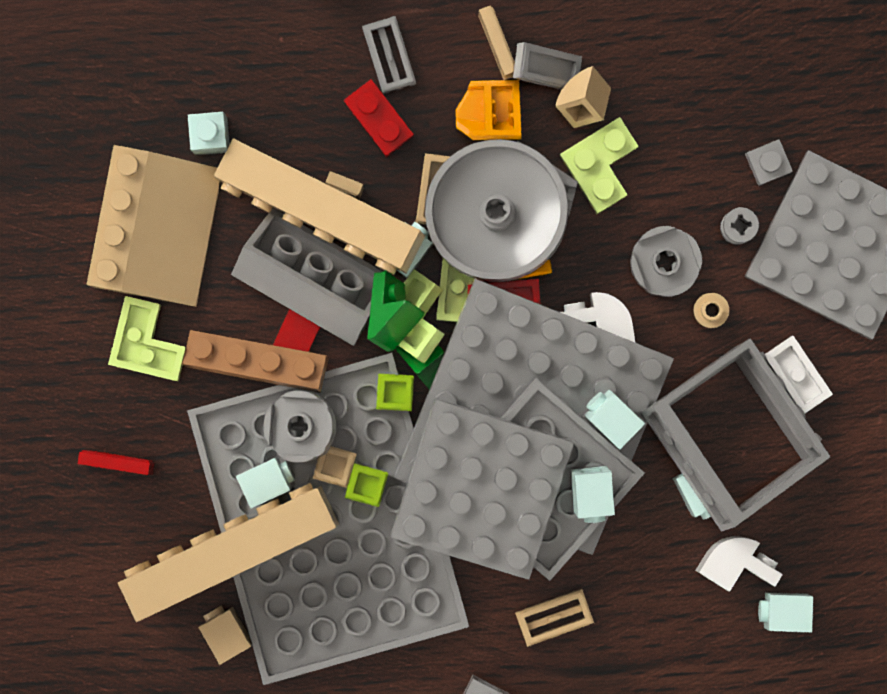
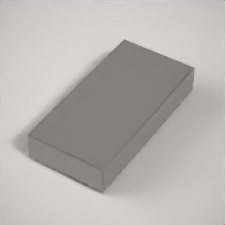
(545, 65)

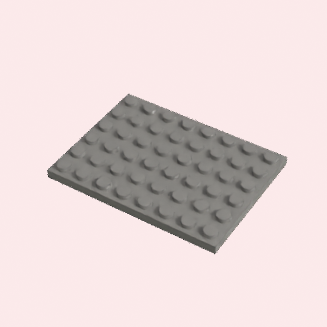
(352, 585)

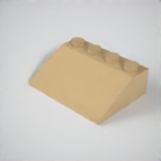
(154, 226)

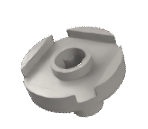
(674, 243)
(316, 414)

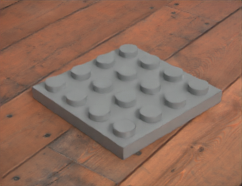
(829, 246)
(548, 413)
(482, 489)

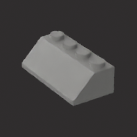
(308, 276)

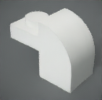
(605, 313)
(730, 556)

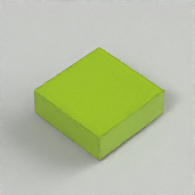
(395, 392)
(366, 485)

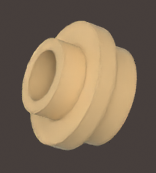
(700, 313)

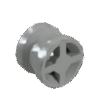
(732, 226)

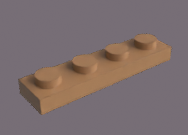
(255, 361)

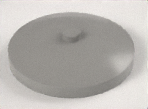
(496, 210)

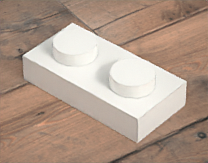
(798, 373)

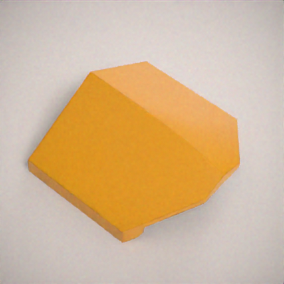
(490, 110)

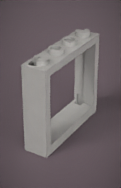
(693, 463)

